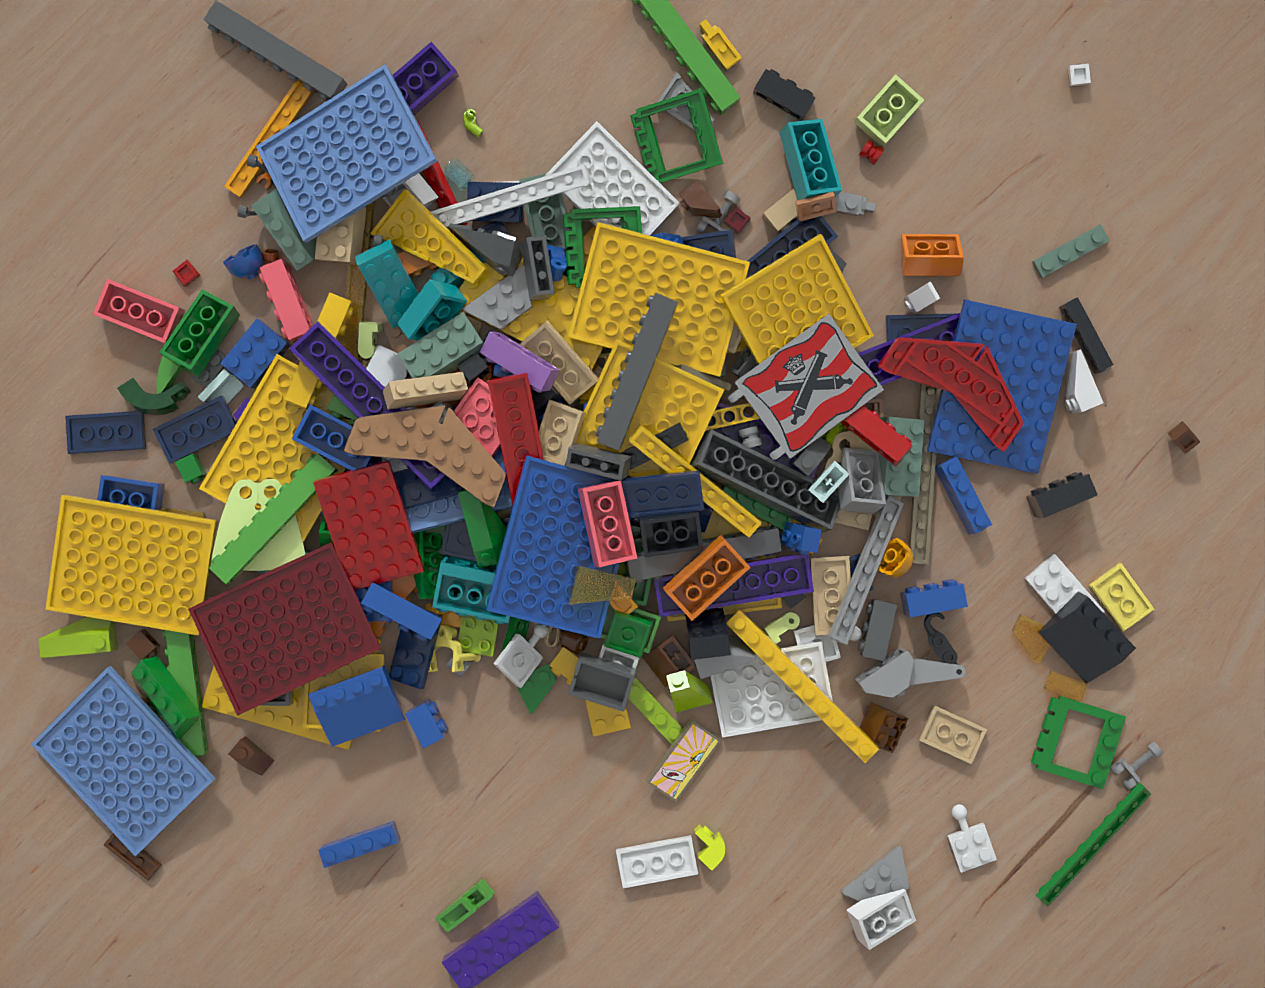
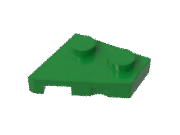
(537, 687)

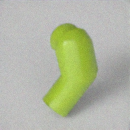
(470, 123)

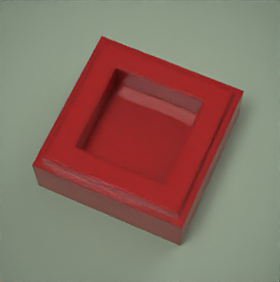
(186, 273)

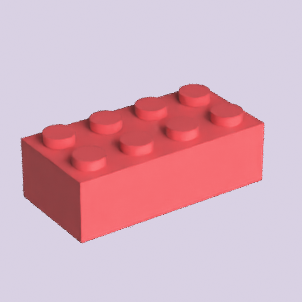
(287, 299)
(138, 311)
(607, 523)

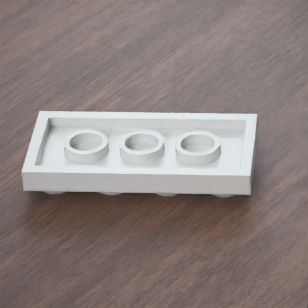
(1055, 583)
(657, 861)

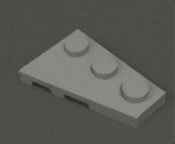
(675, 88)

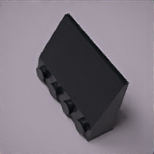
(1086, 638)

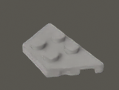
(503, 301)
(881, 878)

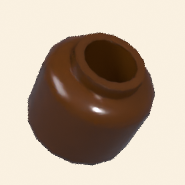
(573, 641)

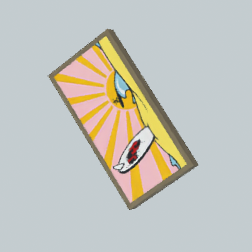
(683, 760)

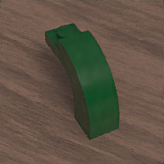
(153, 403)

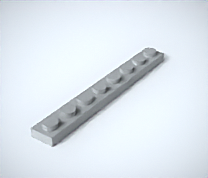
(865, 570)

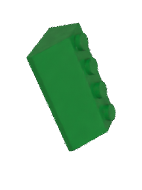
(200, 333)
(165, 695)

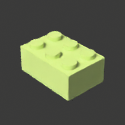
(889, 111)

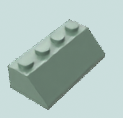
(281, 226)

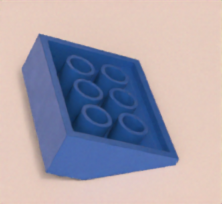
(357, 706)

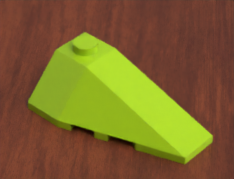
(81, 637)

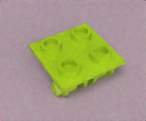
(478, 635)

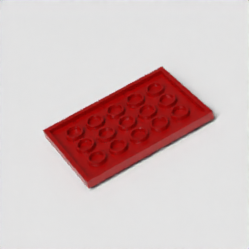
(369, 525)

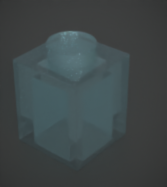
(458, 174)

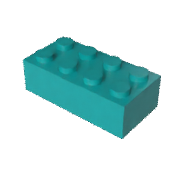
(810, 158)
(387, 280)

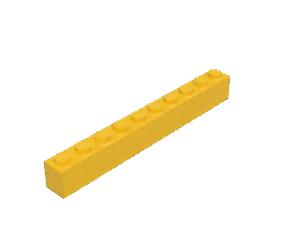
(802, 685)

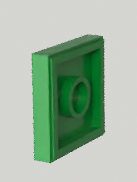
(628, 634)

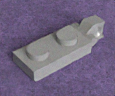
(853, 204)

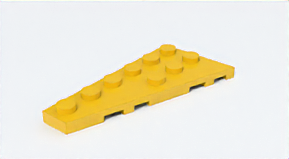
(423, 235)

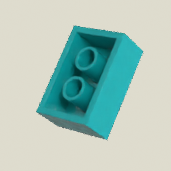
(431, 309)

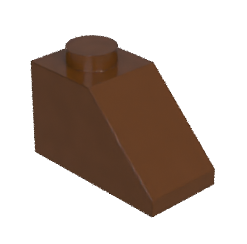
(699, 202)
(251, 756)

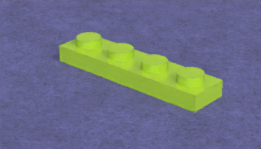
(654, 711)

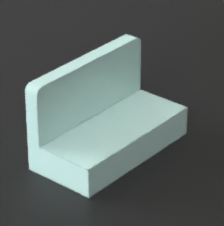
(223, 385)

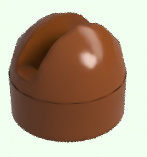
(270, 255)

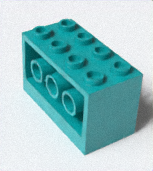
(468, 578)

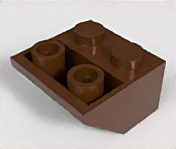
(668, 658)
(883, 726)

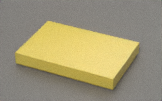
(1121, 597)

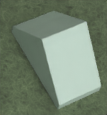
(828, 481)

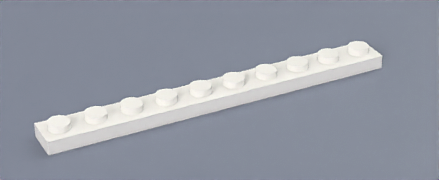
(514, 196)

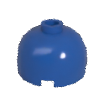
(245, 262)

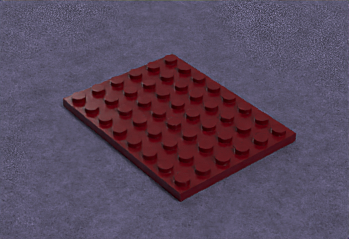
(284, 628)

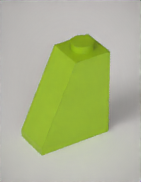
(688, 691)

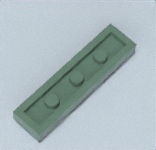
(1071, 251)

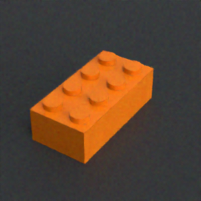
(706, 577)

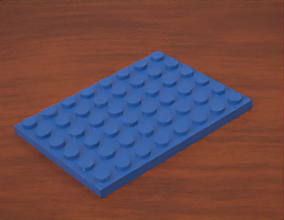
(1032, 361)
(543, 551)

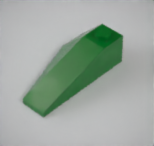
(484, 529)
(429, 546)

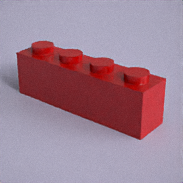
(878, 434)

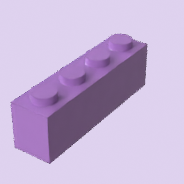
(517, 360)

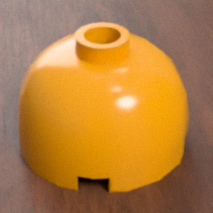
(896, 559)

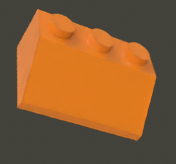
(931, 255)

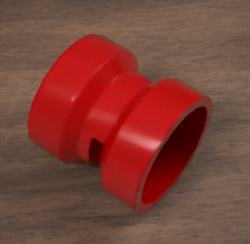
(873, 153)

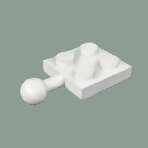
(830, 647)
(520, 657)
(970, 844)

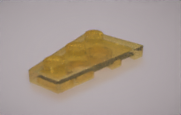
(596, 586)

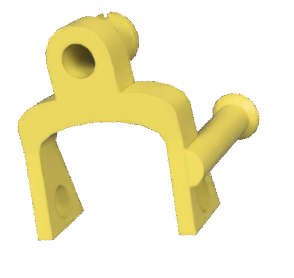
(444, 639)

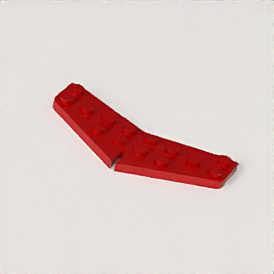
(973, 383)

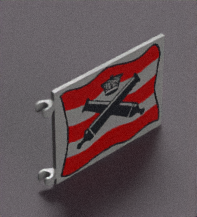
(808, 387)

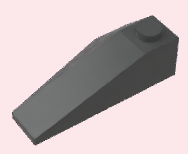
(495, 249)

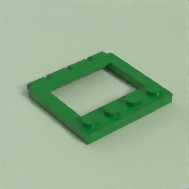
(703, 130)
(574, 239)
(1105, 748)

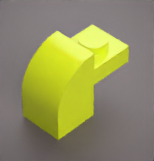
(714, 849)

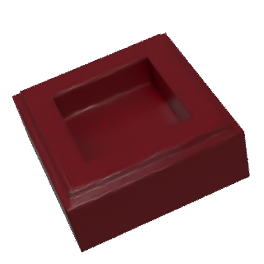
(737, 220)

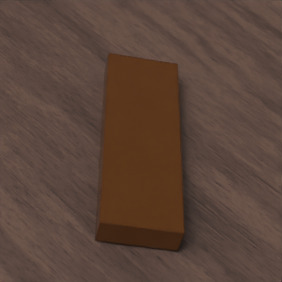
(142, 863)

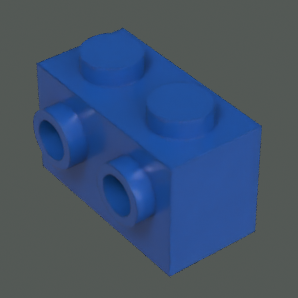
(801, 538)

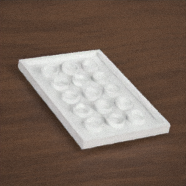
(615, 180)
(759, 700)

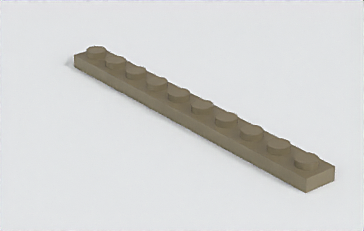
(922, 506)

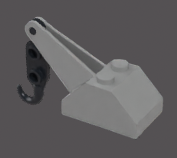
(900, 670)

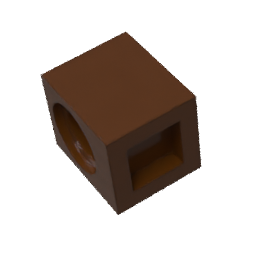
(1183, 437)
(143, 644)

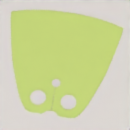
(239, 511)

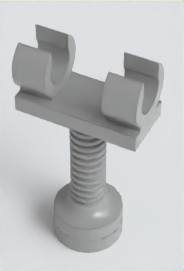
(730, 199)
(1153, 751)

